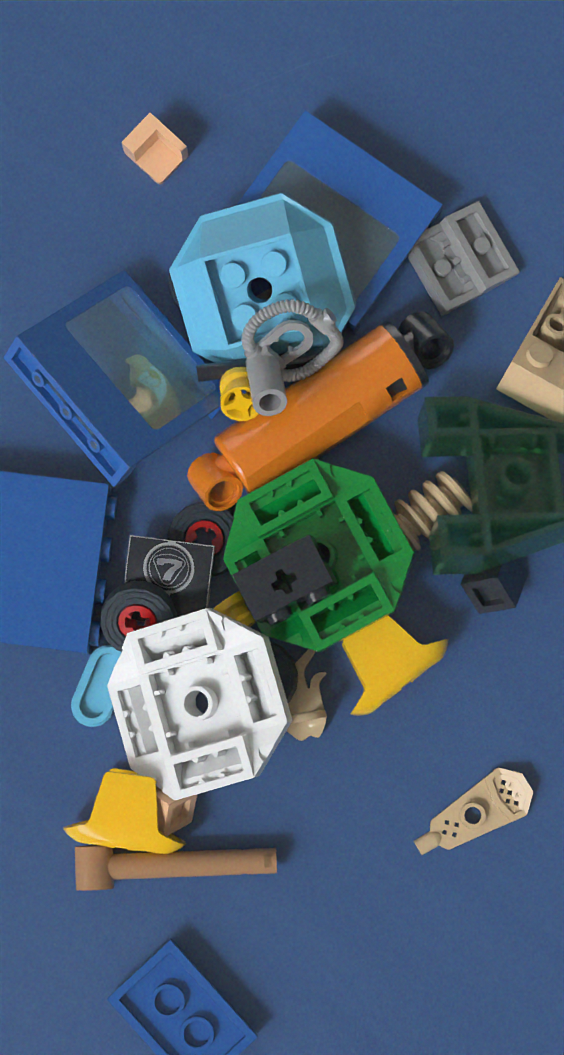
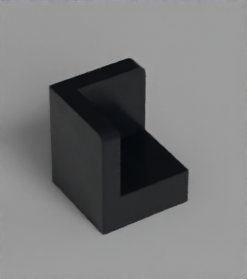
(496, 587)

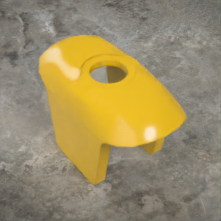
(387, 661)
(125, 816)

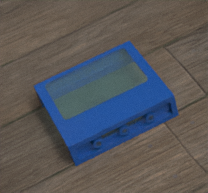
(371, 205)
(114, 375)

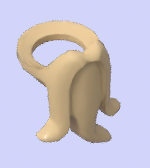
(307, 703)

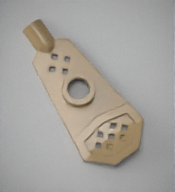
(490, 803)

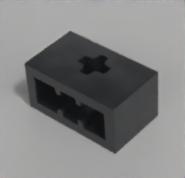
(261, 581)

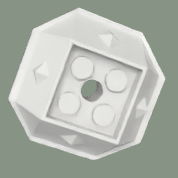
(157, 708)

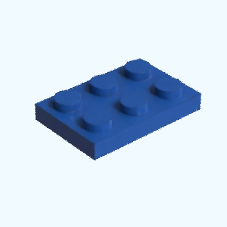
(180, 1008)

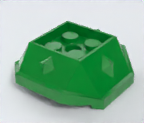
(355, 524)

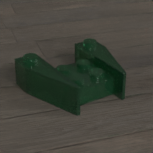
(510, 481)

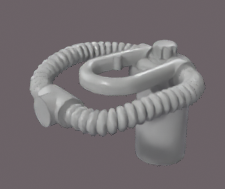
(266, 367)

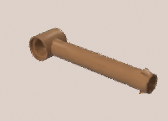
(98, 866)

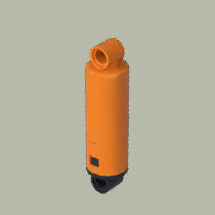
(323, 409)

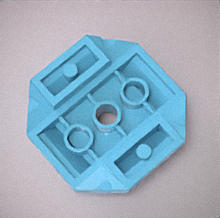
(253, 240)

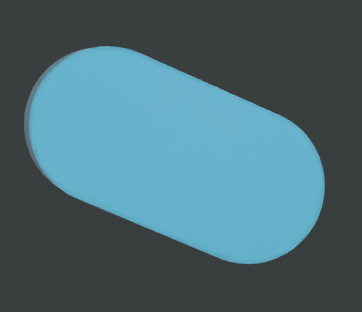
(92, 700)

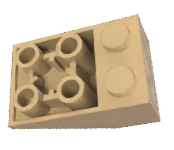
(538, 367)

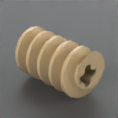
(422, 513)

